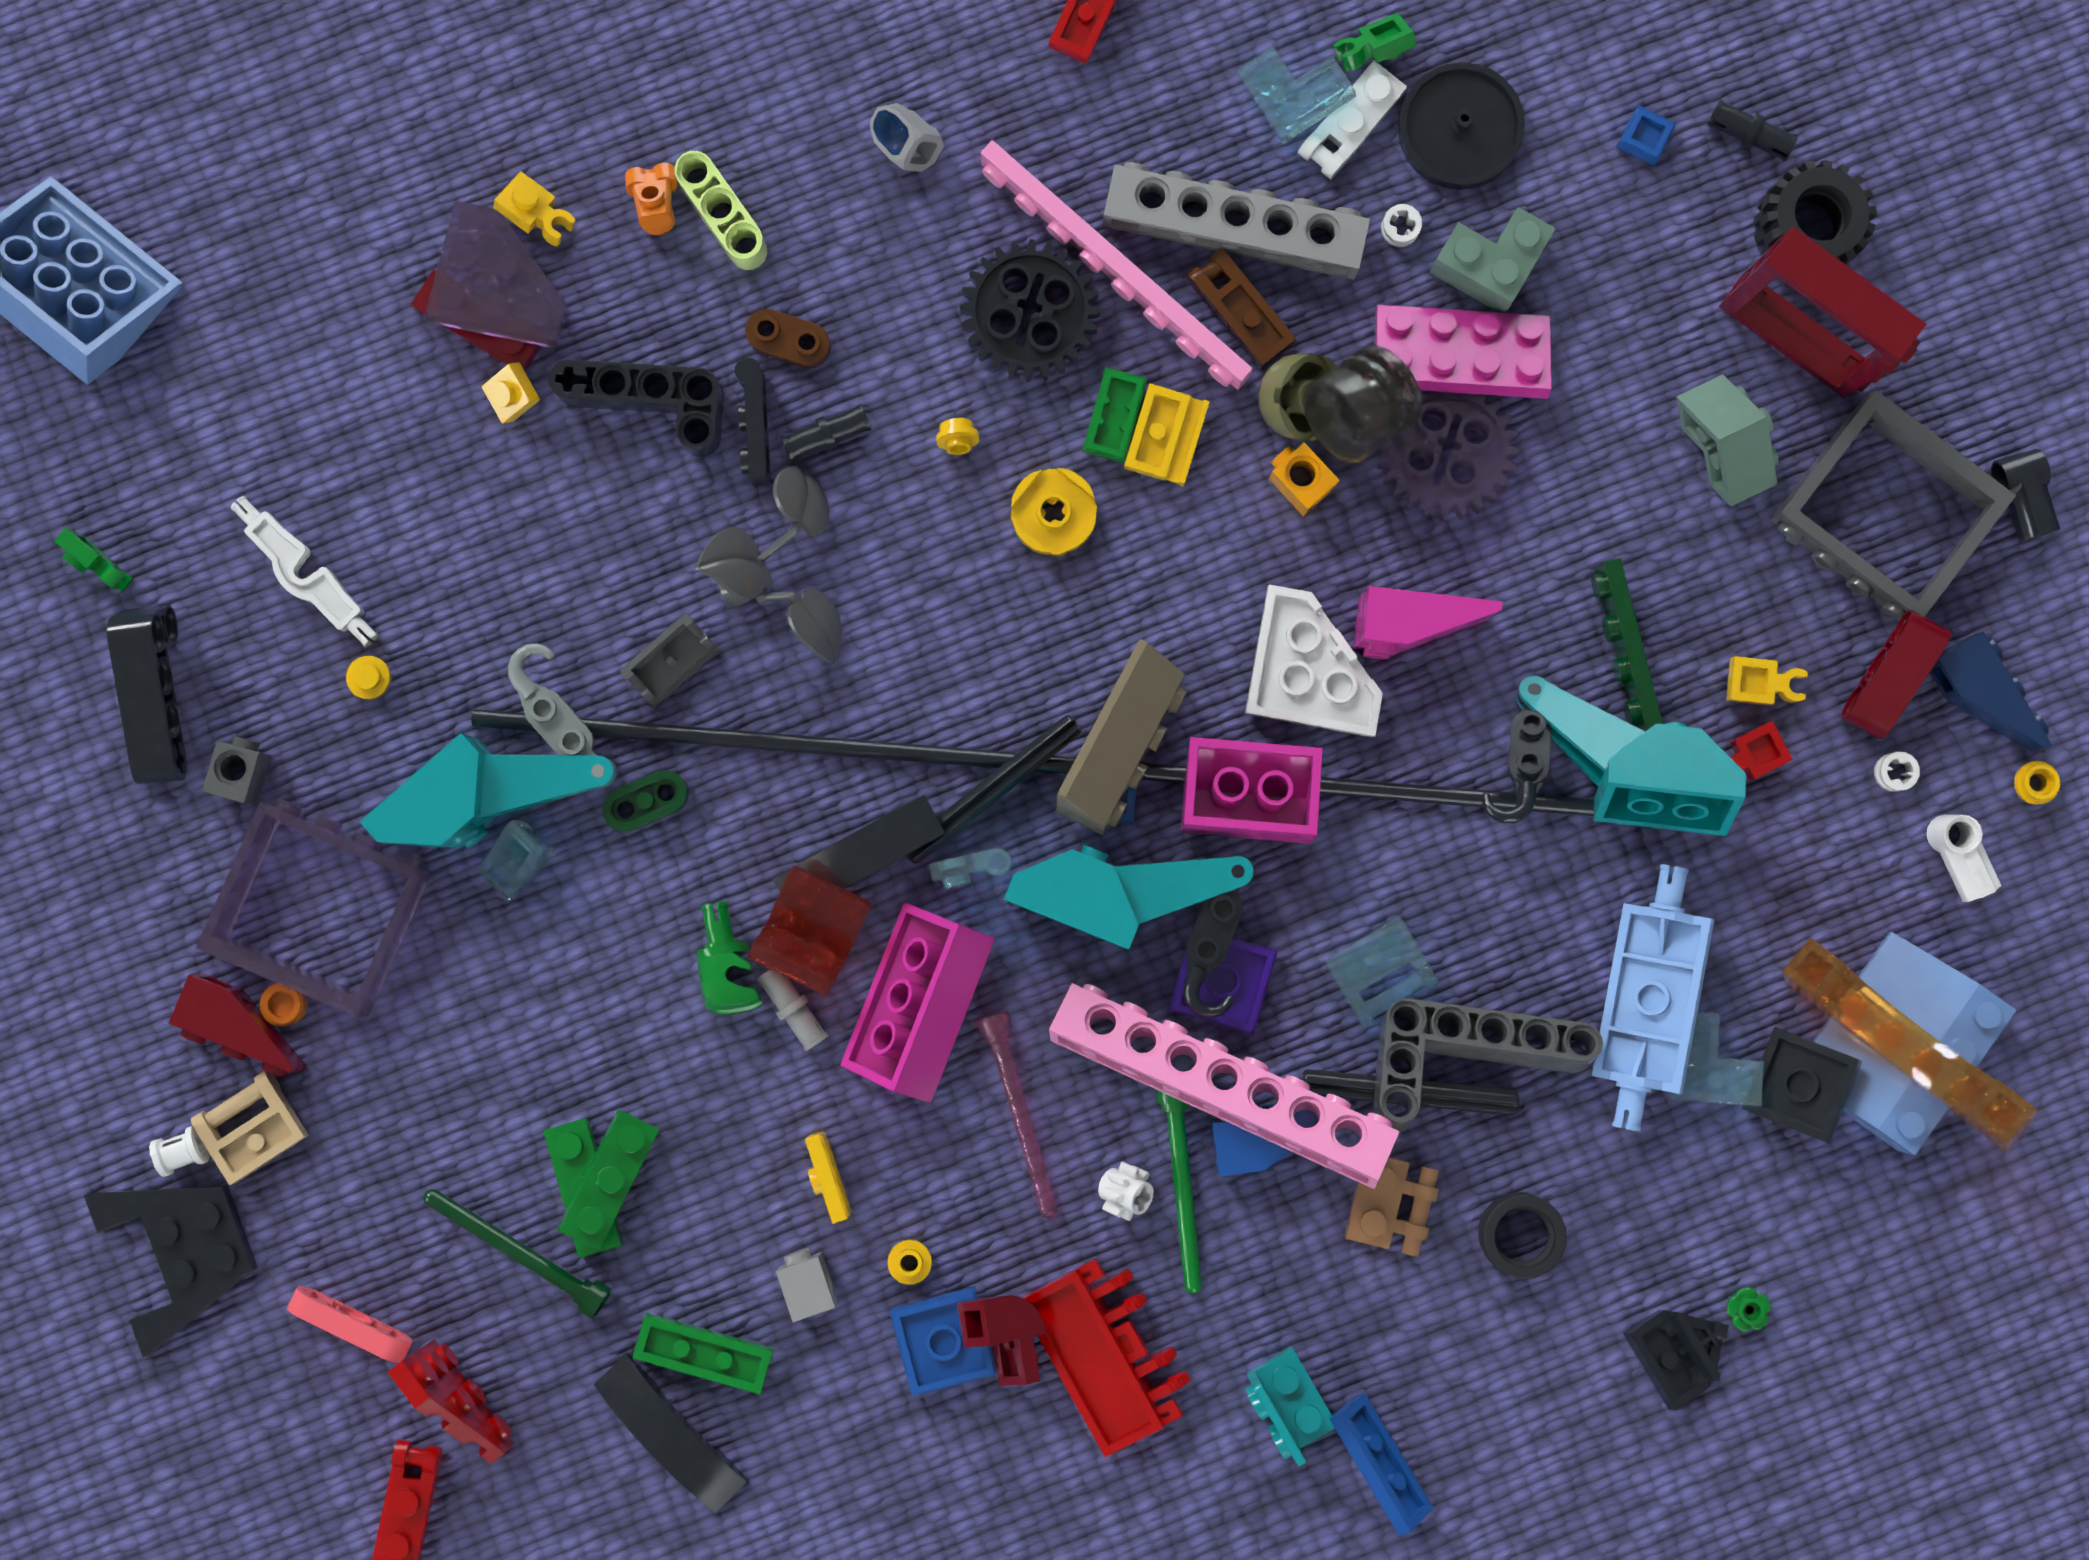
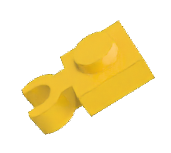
(530, 206)
(1758, 681)

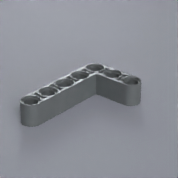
(1469, 1044)

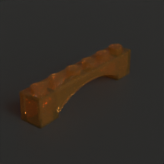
(1941, 1072)

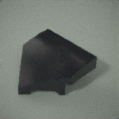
(1678, 1353)

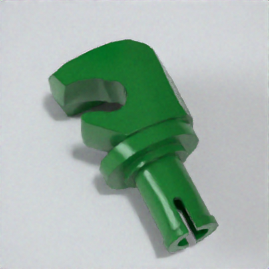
(716, 960)

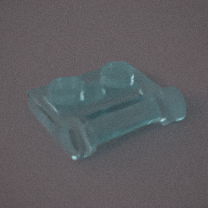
(957, 871)
(1375, 958)

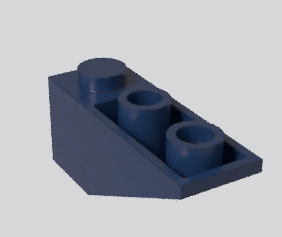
(1979, 684)

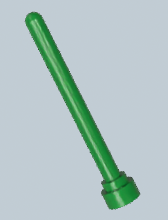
(1183, 1190)

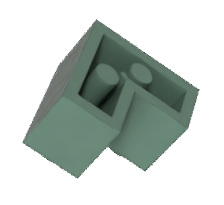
(1490, 269)
(1732, 437)

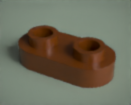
(786, 338)

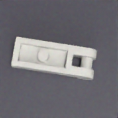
(1354, 121)

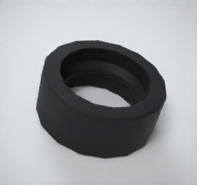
(1546, 1259)

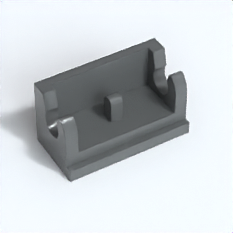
(670, 660)

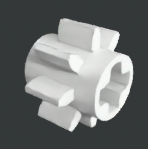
(1125, 1191)

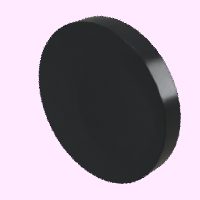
(1461, 125)

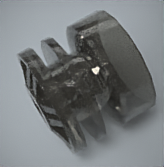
(1362, 403)

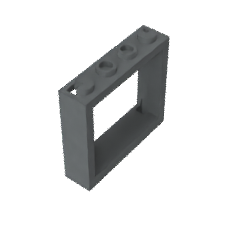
(1932, 454)

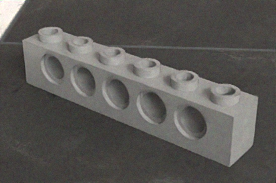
(1251, 240)

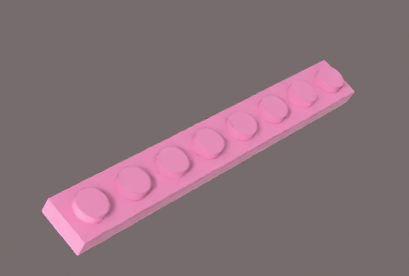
(1101, 255)

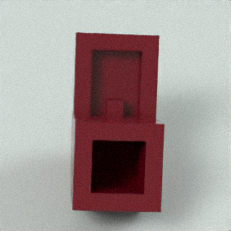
(1009, 1327)

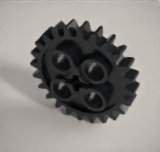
(1066, 320)

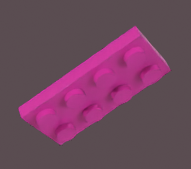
(1469, 349)

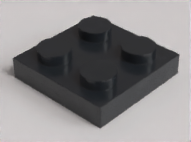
(1805, 1084)

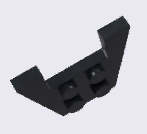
(195, 1245)

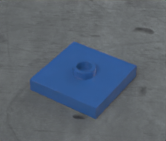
(933, 1344)

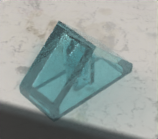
(515, 858)

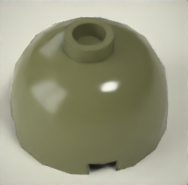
(1283, 393)

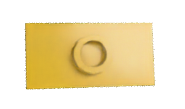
(826, 1177)

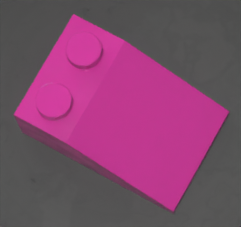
(1403, 619)

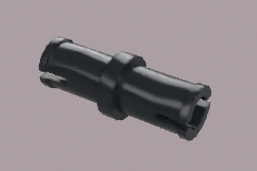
(1752, 130)
(826, 433)

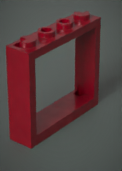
(1838, 293)

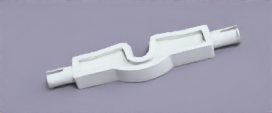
(287, 558)

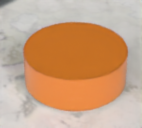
(283, 1005)

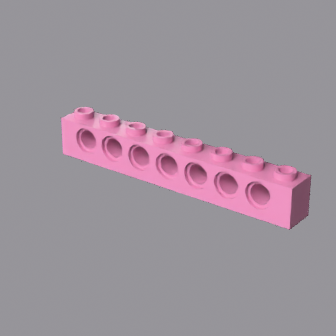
(1360, 1162)

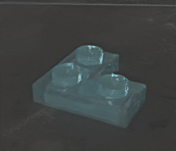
(1293, 103)
(1719, 1078)

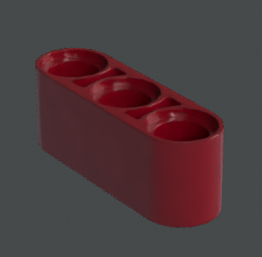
(1895, 674)

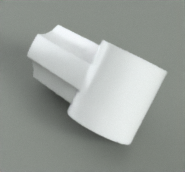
(1967, 858)

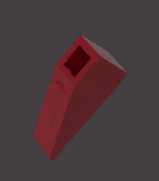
(230, 1018)

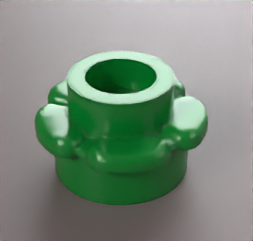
(1737, 1305)

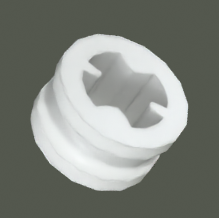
(1412, 219)
(1911, 775)

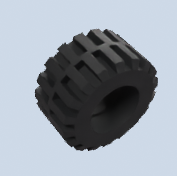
(1832, 191)

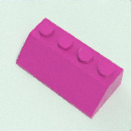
(917, 1003)

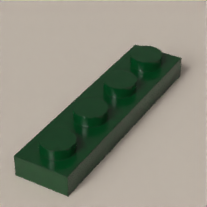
(1622, 629)

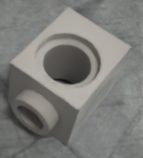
(806, 1284)

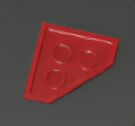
(438, 1388)

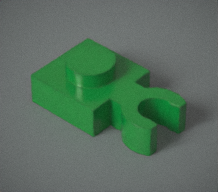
(1379, 40)
(85, 555)

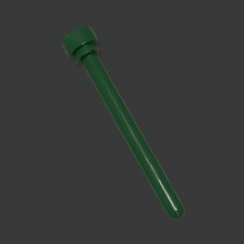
(587, 1295)

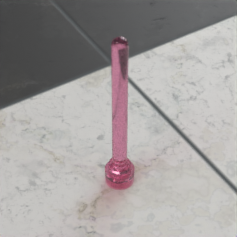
(996, 1032)

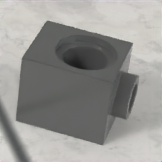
(219, 776)

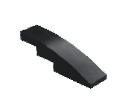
(874, 846)

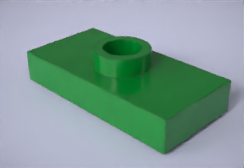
(1114, 415)

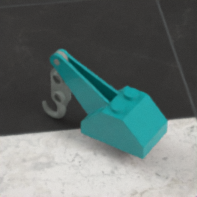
(469, 785)

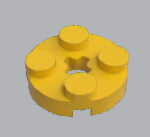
(1051, 486)

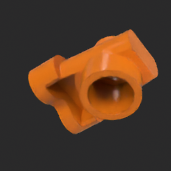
(653, 196)

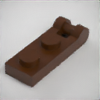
(1241, 309)

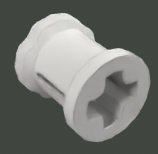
(178, 1152)

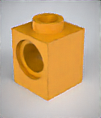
(1302, 497)

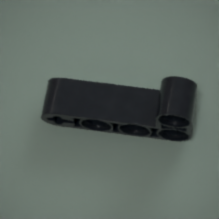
(636, 397)
(146, 692)

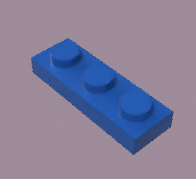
(1381, 1464)

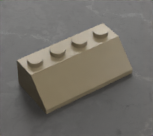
(1121, 739)

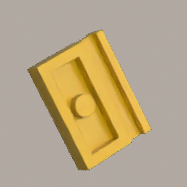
(1166, 434)

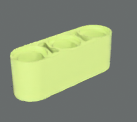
(707, 195)

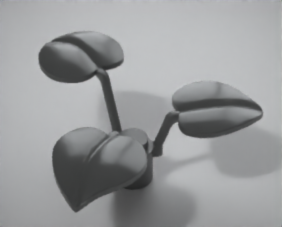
(734, 563)

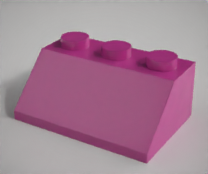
(1251, 790)

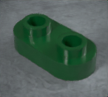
(646, 800)

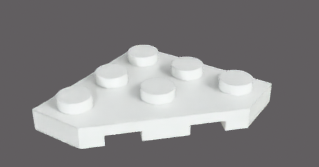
(1308, 669)

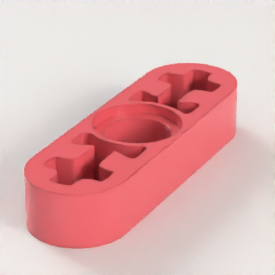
(349, 1324)

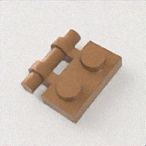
(1375, 1211)

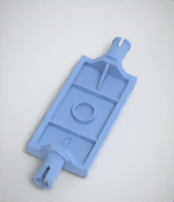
(1653, 997)

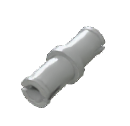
(793, 1008)

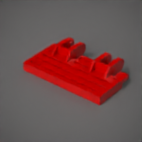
(1099, 1359)

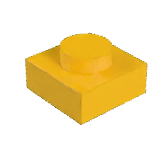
(510, 393)

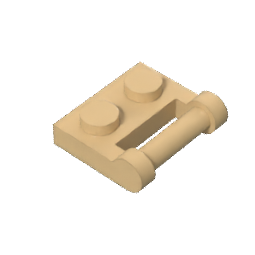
(257, 1139)

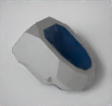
(905, 137)

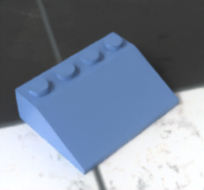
(76, 280)
(1941, 1003)

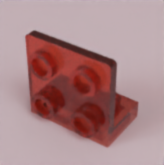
(810, 930)

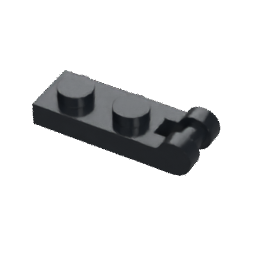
(754, 420)

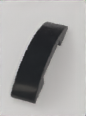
(668, 1435)

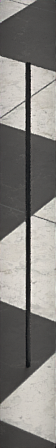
(996, 759)

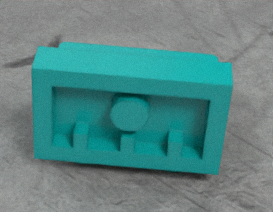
(1288, 1396)

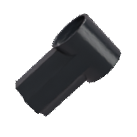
(2028, 478)

